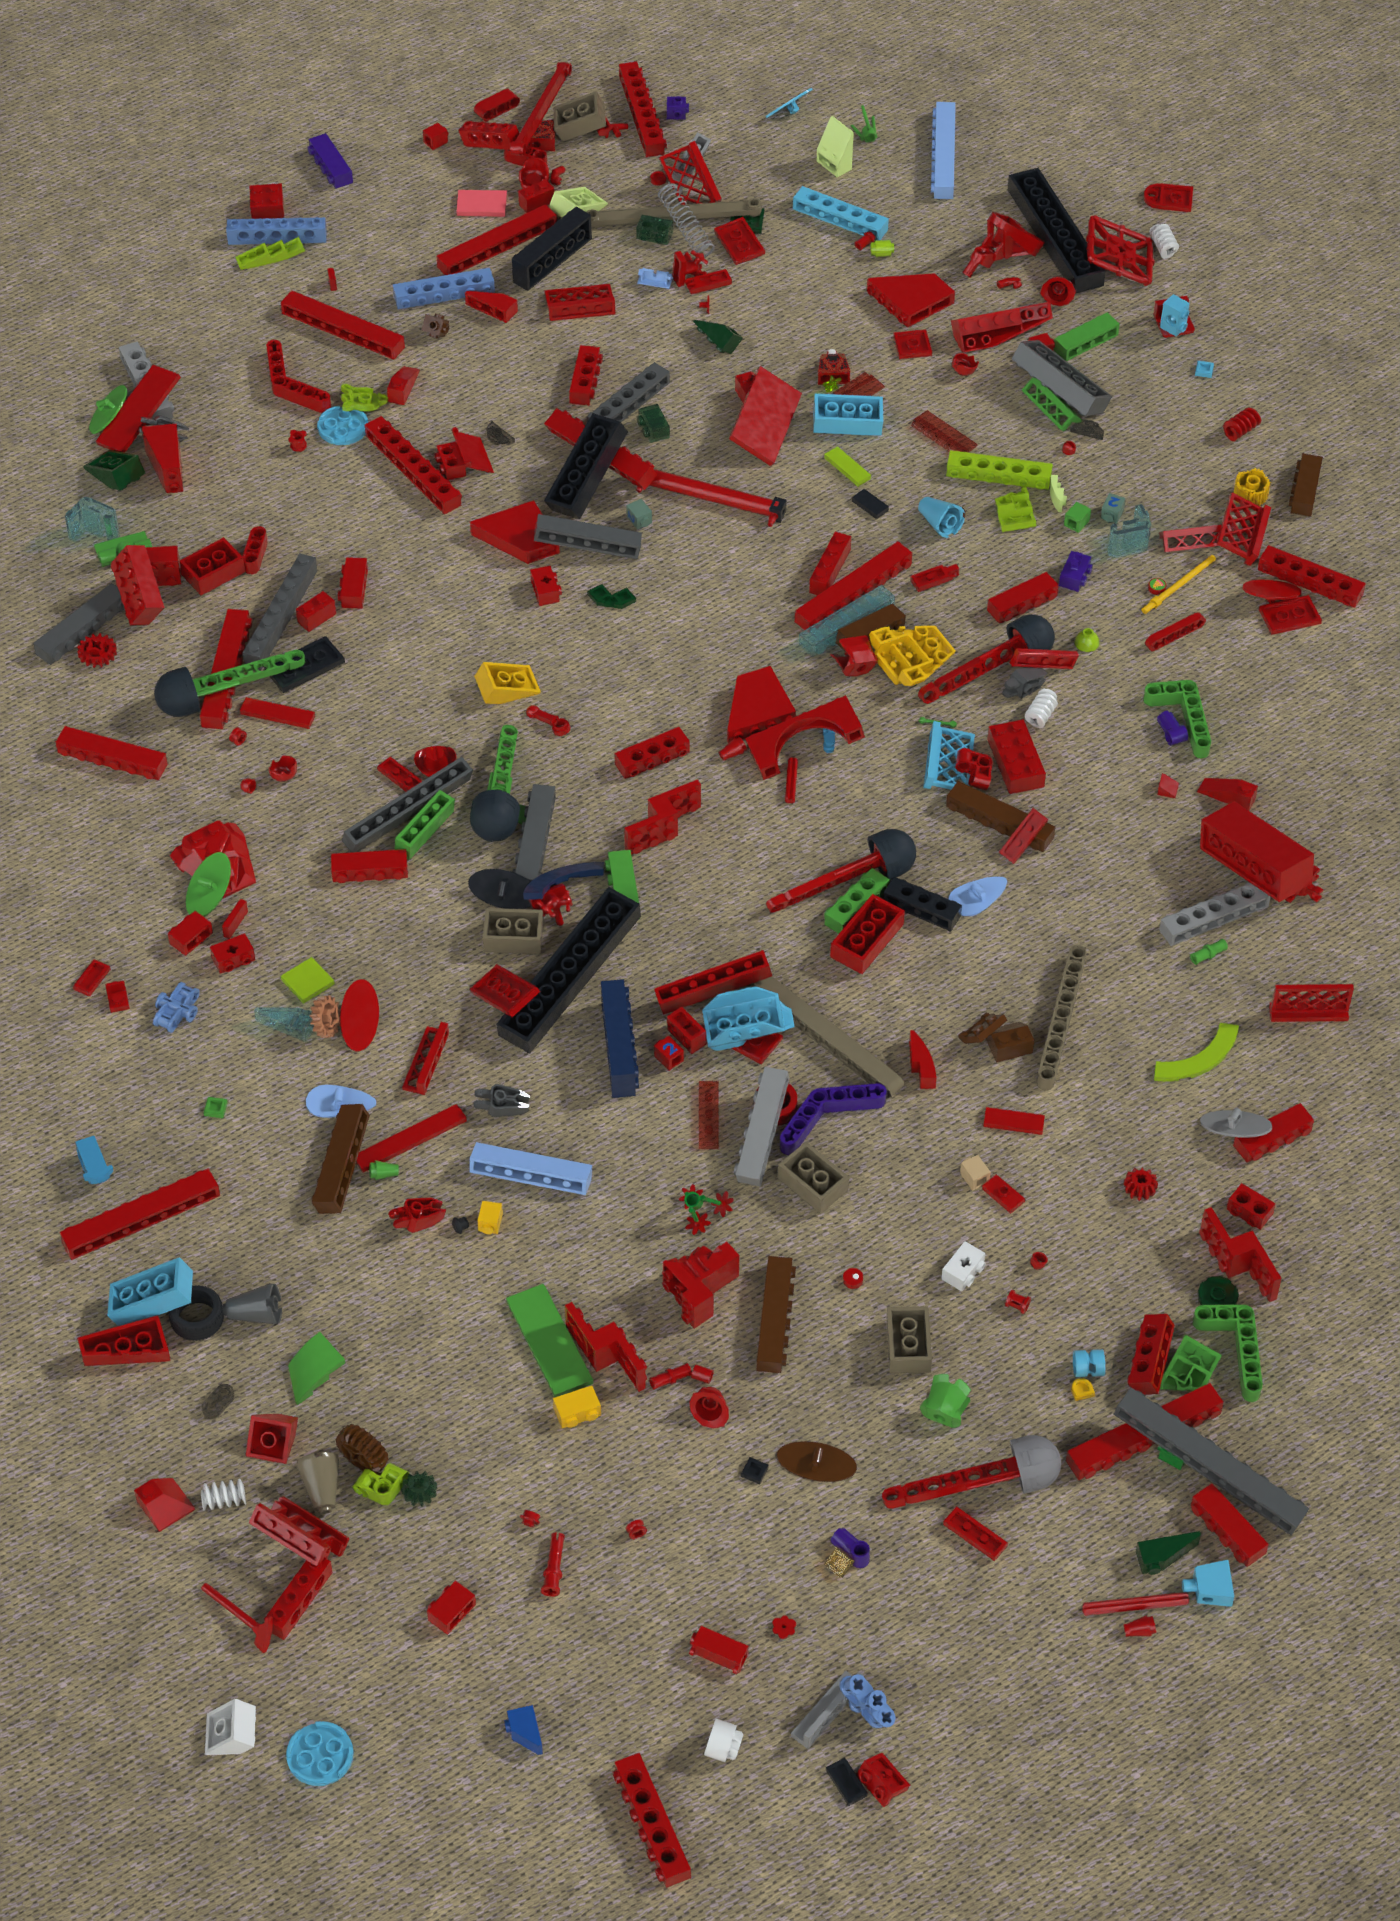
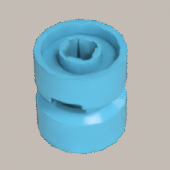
(1089, 1363)

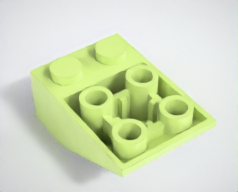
(836, 148)

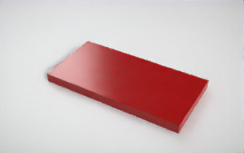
(765, 416)

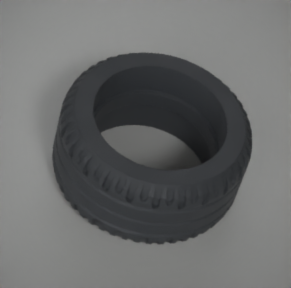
(204, 1328)

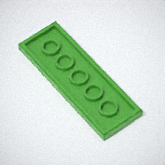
(549, 1340)

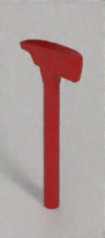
(262, 1630)

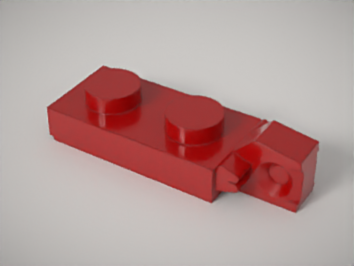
(934, 577)

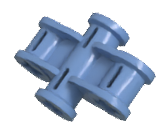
(176, 1007)
(863, 1695)

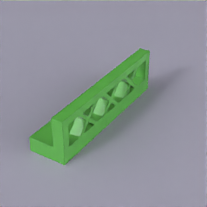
(1060, 404)

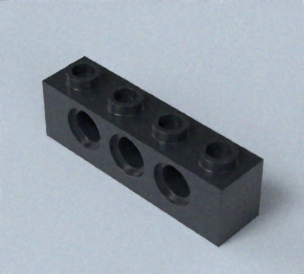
(923, 903)

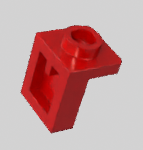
(117, 996)

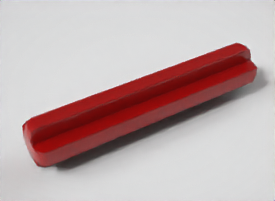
(791, 780)

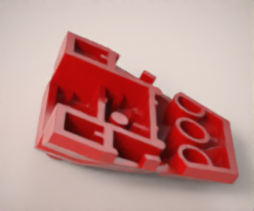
(213, 839)

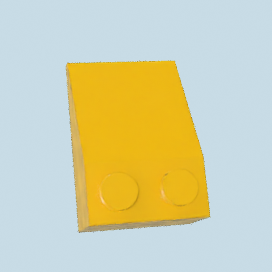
(505, 682)

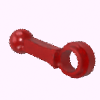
(553, 720)

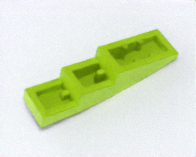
(274, 253)

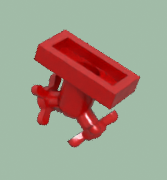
(686, 265)
(553, 900)

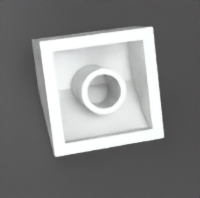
(230, 1728)

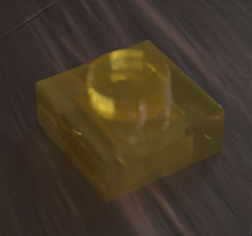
(839, 1562)

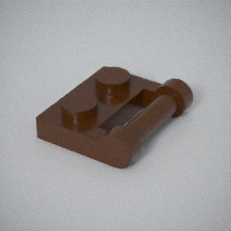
(982, 1028)

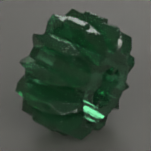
(412, 1492)

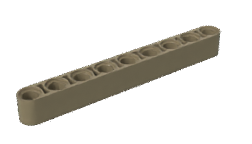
(1061, 1018)

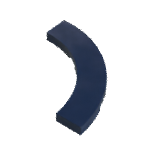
(540, 885)

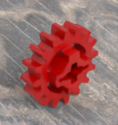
(97, 650)

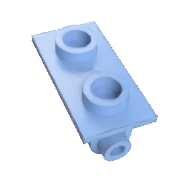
(660, 279)

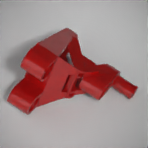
(1012, 242)

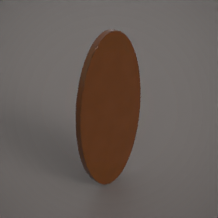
(816, 1461)

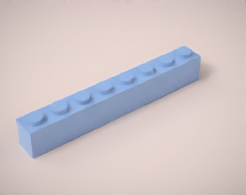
(943, 150)

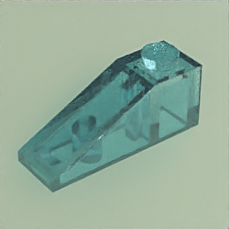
(286, 1020)

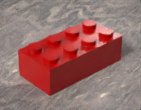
(137, 585)
(1016, 756)
(867, 934)

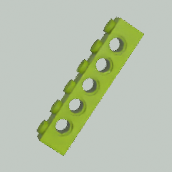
(999, 470)

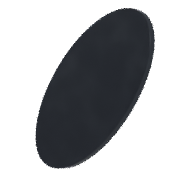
(500, 888)

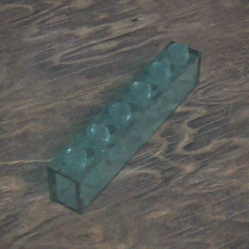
(824, 633)

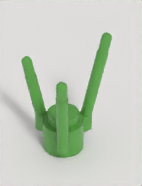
(868, 133)

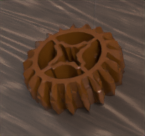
(361, 1448)

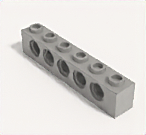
(137, 366)
(1213, 913)

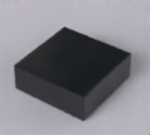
(754, 1470)

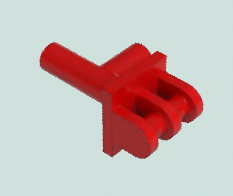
(604, 131)

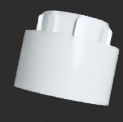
(723, 1741)

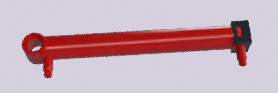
(774, 509)

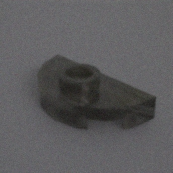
(1088, 428)
(497, 435)

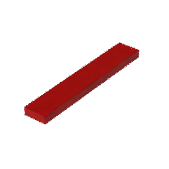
(411, 1137)

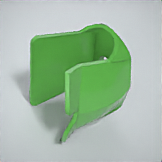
(946, 1401)

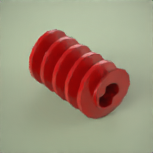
(1241, 423)

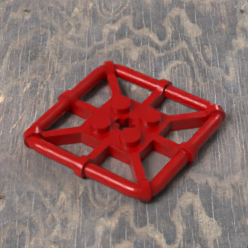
(1120, 250)

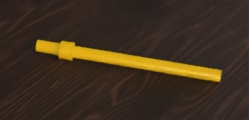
(1156, 601)

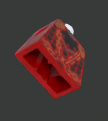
(544, 136)
(833, 365)

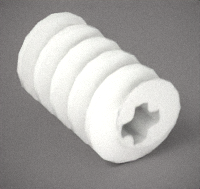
(1164, 240)
(1041, 708)
(223, 1494)

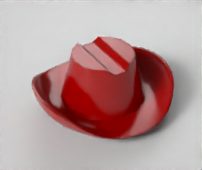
(433, 759)

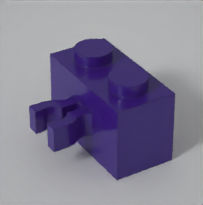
(1075, 571)

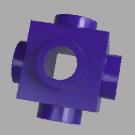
(677, 108)

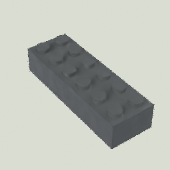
(1061, 378)

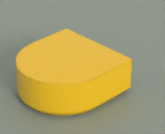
(1082, 1389)

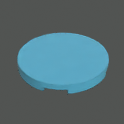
(341, 426)
(319, 1753)

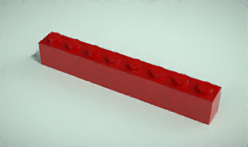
(496, 241)
(342, 325)
(624, 463)
(855, 585)
(228, 655)
(139, 1213)
(1125, 1440)

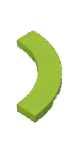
(1201, 1062)

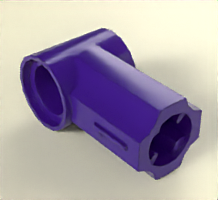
(1173, 731)
(852, 1546)

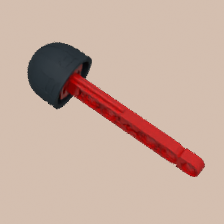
(1024, 633)
(890, 852)

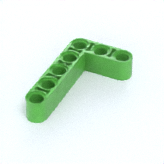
(1187, 694)
(1243, 1344)

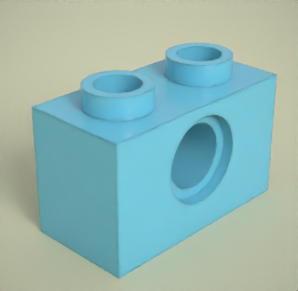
(1174, 315)

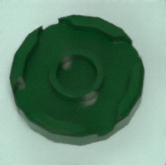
(1223, 1292)

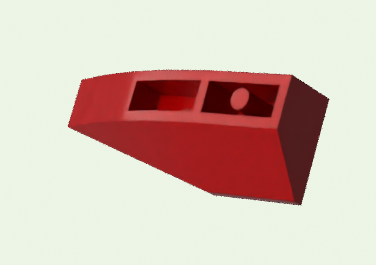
(997, 327)

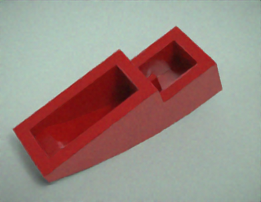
(922, 1062)

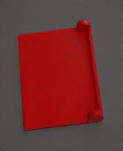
(472, 451)

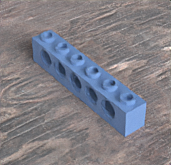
(276, 229)
(442, 288)

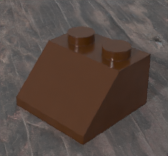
(1011, 1041)

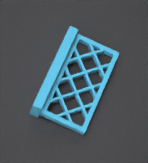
(934, 754)

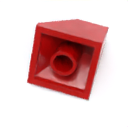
(271, 1437)
(163, 1502)

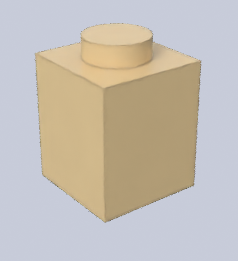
(974, 1172)

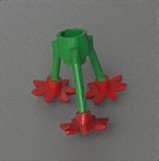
(695, 1201)

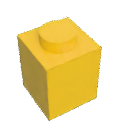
(490, 1217)

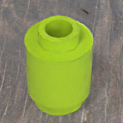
(881, 248)

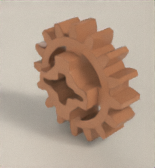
(325, 1016)

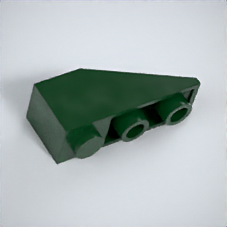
(723, 336)

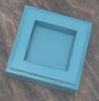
(1204, 369)

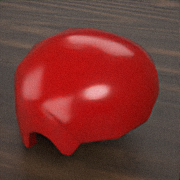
(964, 364)
(284, 769)

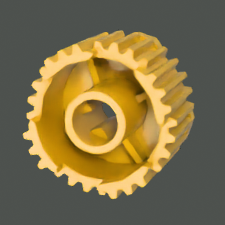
(1252, 486)

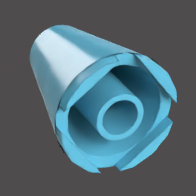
(942, 515)

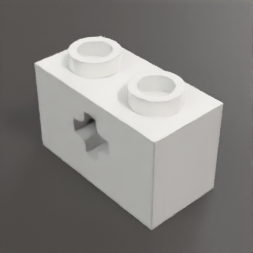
(963, 1266)

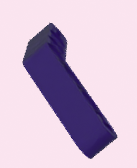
(825, 1101)

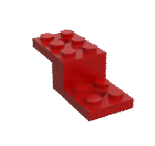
(663, 817)
(1240, 1254)
(605, 1346)

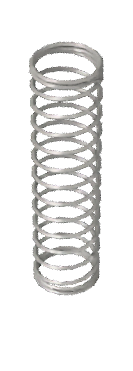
(671, 194)

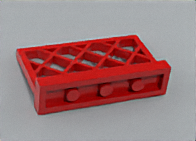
(701, 169)
(580, 308)
(1255, 533)
(1316, 1010)

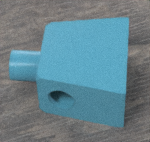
(1211, 1584)

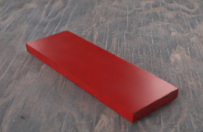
(141, 403)

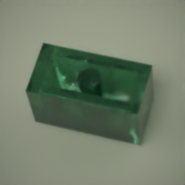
(653, 423)

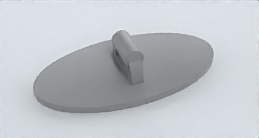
(1236, 1123)

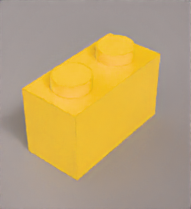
(577, 1407)

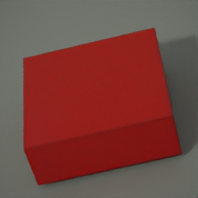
(332, 279)

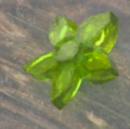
(832, 384)

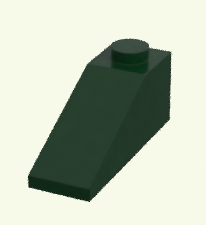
(1160, 1553)

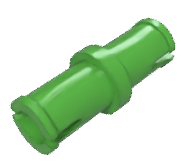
(1208, 951)

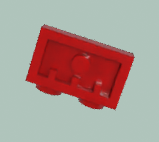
(882, 1778)

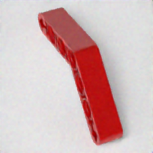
(290, 388)

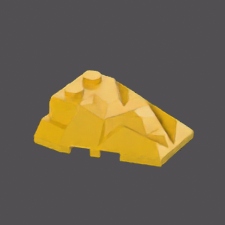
(910, 654)

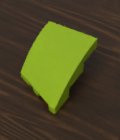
(1015, 511)

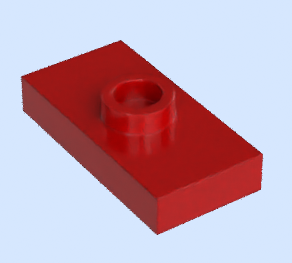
(1003, 1193)

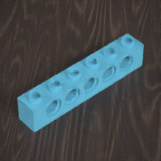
(839, 213)

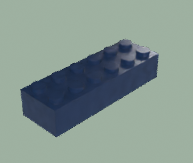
(619, 1038)

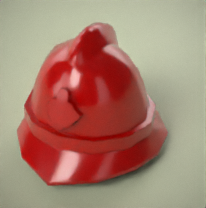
(1058, 291)
(709, 1407)

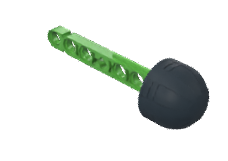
(179, 693)
(495, 811)

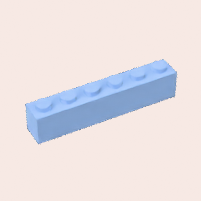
(530, 1168)

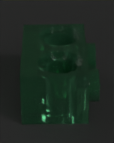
(654, 229)

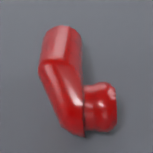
(555, 179)
(1015, 281)

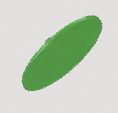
(107, 409)
(208, 884)

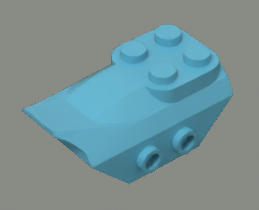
(744, 1015)

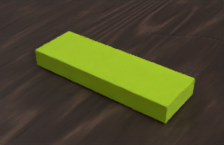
(847, 466)

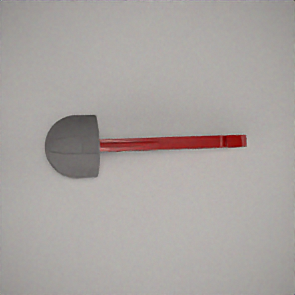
(1033, 1462)

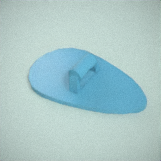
(792, 102)

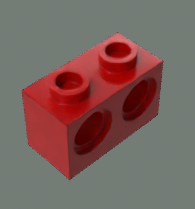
(450, 461)
(686, 1030)
(1251, 1205)

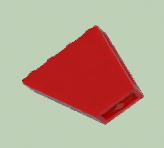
(911, 296)
(514, 533)
(758, 704)

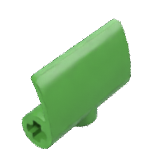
(110, 549)

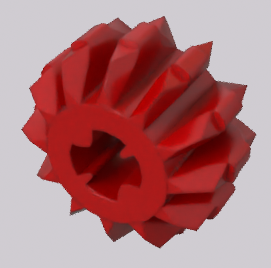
(1140, 1183)

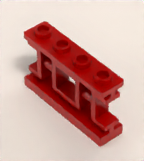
(299, 1530)

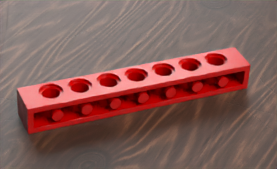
(642, 109)
(413, 465)

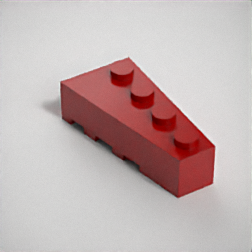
(126, 1344)

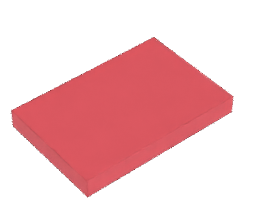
(482, 203)

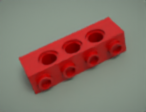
(488, 135)
(585, 374)
(652, 752)
(1151, 1353)
(298, 1596)

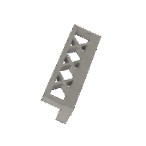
(821, 1714)

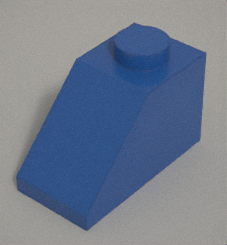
(524, 1728)

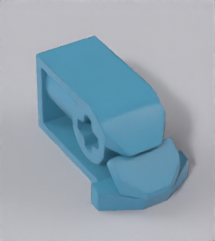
(92, 1161)

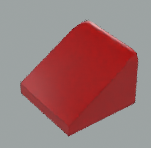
(1167, 786)

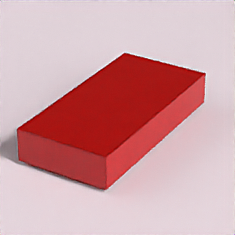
(234, 918)
(91, 977)

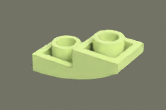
(1057, 493)

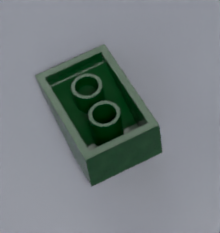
(116, 469)

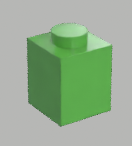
(1077, 517)

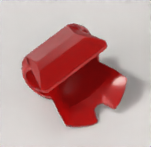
(859, 656)

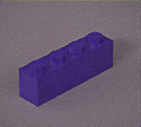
(330, 161)

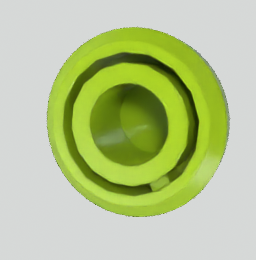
(1087, 640)

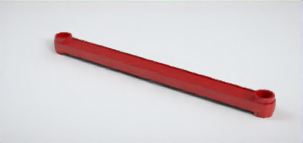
(520, 145)

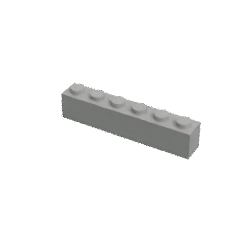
(762, 1126)

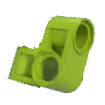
(372, 1484)

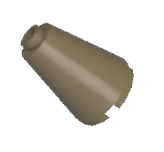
(320, 1479)

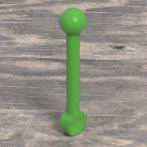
(952, 724)

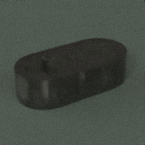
(220, 1403)

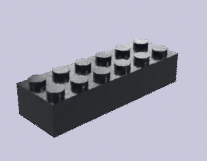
(551, 248)
(586, 466)

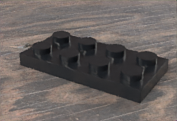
(319, 658)

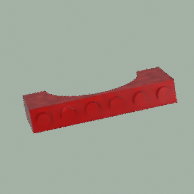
(835, 716)

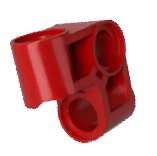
(977, 765)

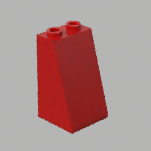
(164, 454)

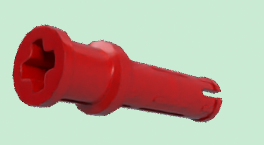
(553, 1573)

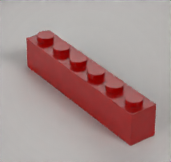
(111, 753)
(713, 982)

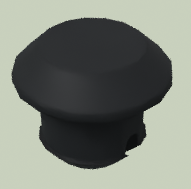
(460, 1224)

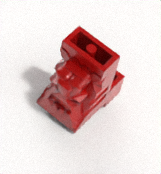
(697, 1278)

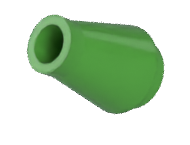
(382, 1170)

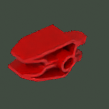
(417, 1214)

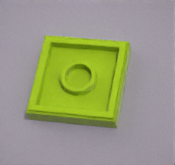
(307, 980)

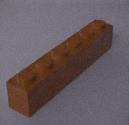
(994, 813)
(340, 1159)
(774, 1314)

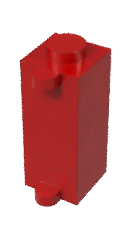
(719, 1649)

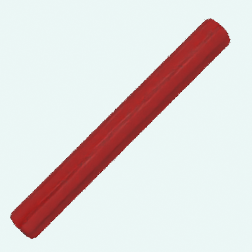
(1135, 1603)

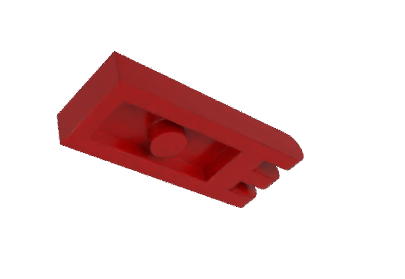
(708, 281)

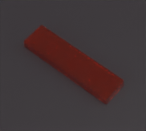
(708, 1114)

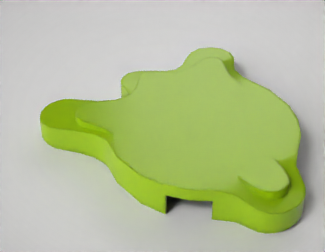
(361, 398)

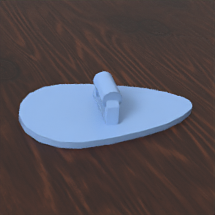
(978, 894)
(327, 1099)

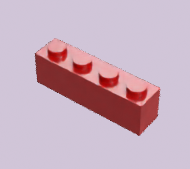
(830, 563)
(1022, 597)
(369, 865)
(1285, 1129)
(1229, 1525)

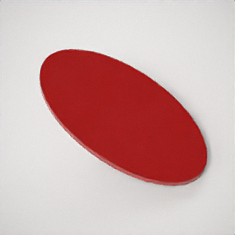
(1271, 590)
(359, 1015)

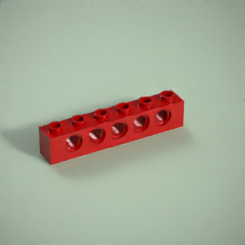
(1311, 576)
(634, 1768)

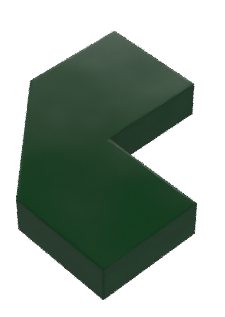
(603, 597)

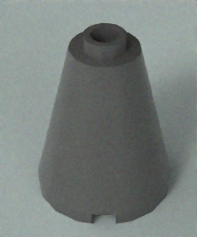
(255, 1305)

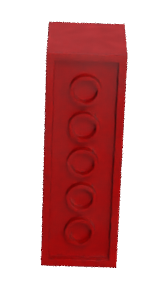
(1256, 851)

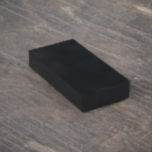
(870, 503)
(846, 1781)

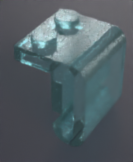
(93, 518)
(1133, 536)

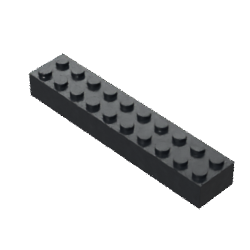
(1056, 228)
(571, 968)

